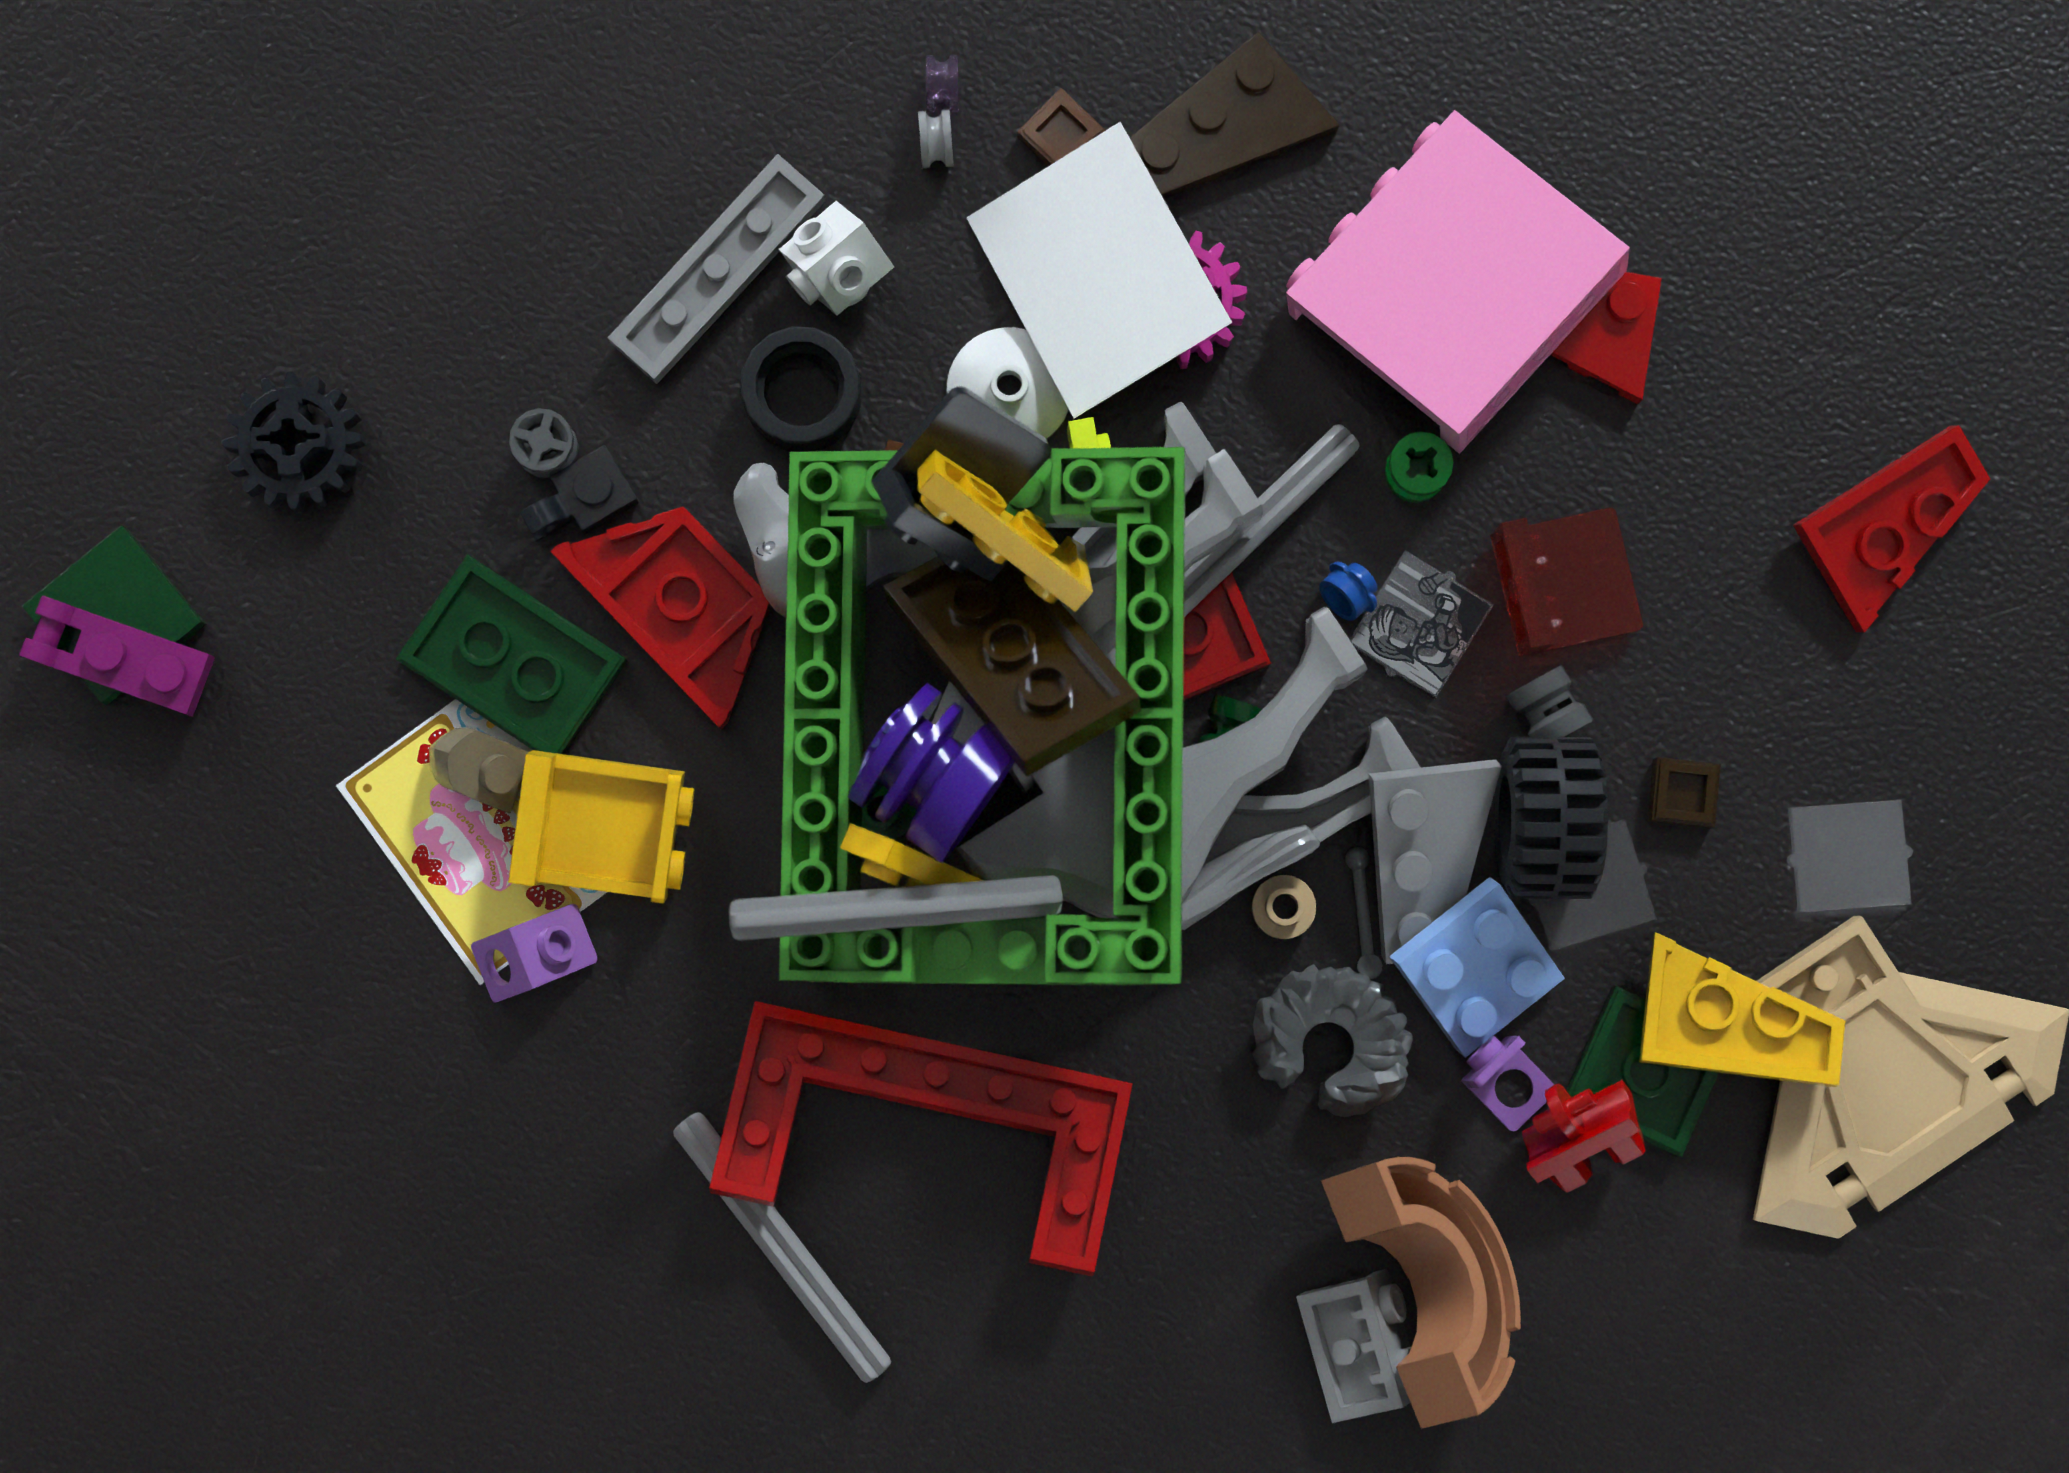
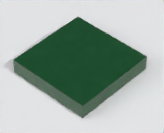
(125, 586)
(1664, 1097)

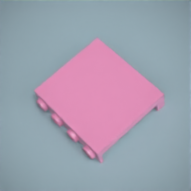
(1458, 277)

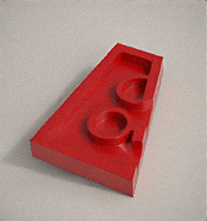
(1616, 336)
(1887, 522)

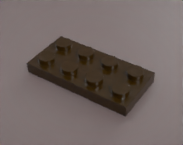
(1014, 659)

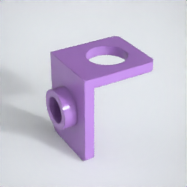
(536, 952)
(1491, 1061)

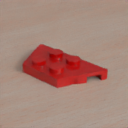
(678, 601)

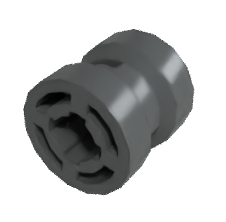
(1544, 694)

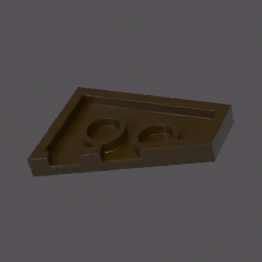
(1231, 118)

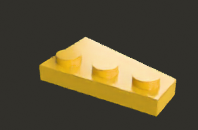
(1022, 539)
(892, 860)

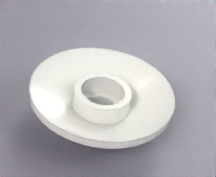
(1010, 353)

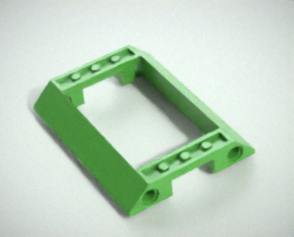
(824, 729)

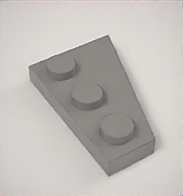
(1426, 842)

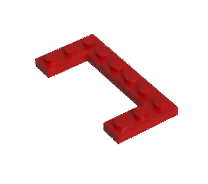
(798, 1047)

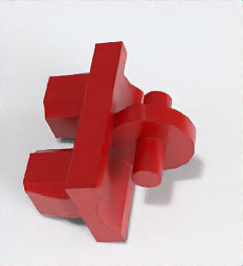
(1579, 1128)

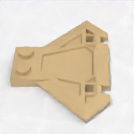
(1907, 1084)

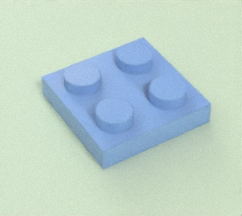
(1477, 967)

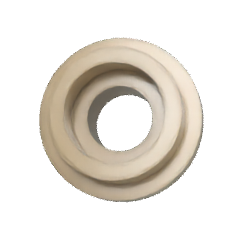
(1263, 907)

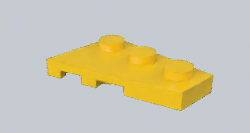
(1730, 1024)

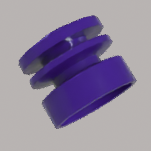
(931, 772)

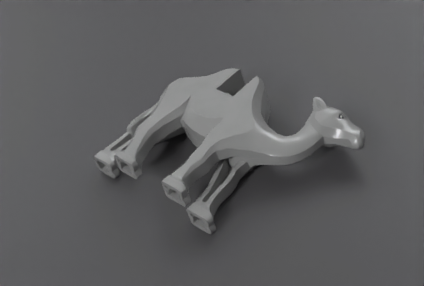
(1070, 825)

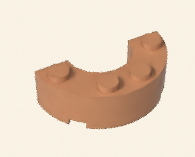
(1457, 1276)

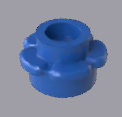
(1349, 590)

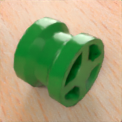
(1410, 477)

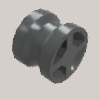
(532, 438)

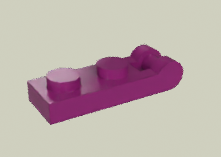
(120, 657)

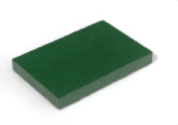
(511, 659)

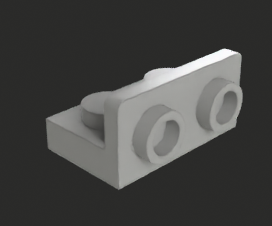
(1357, 1344)

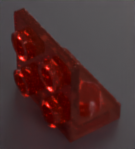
(1566, 581)

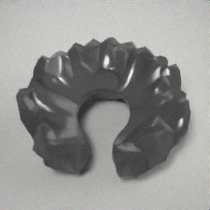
(1355, 1003)

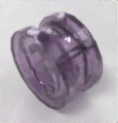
(942, 83)

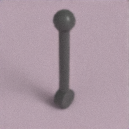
(1357, 860)

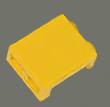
(600, 825)

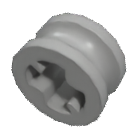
(935, 139)

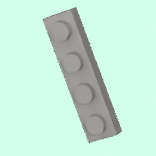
(716, 269)

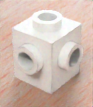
(834, 259)

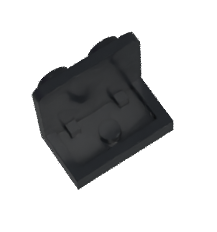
(976, 439)

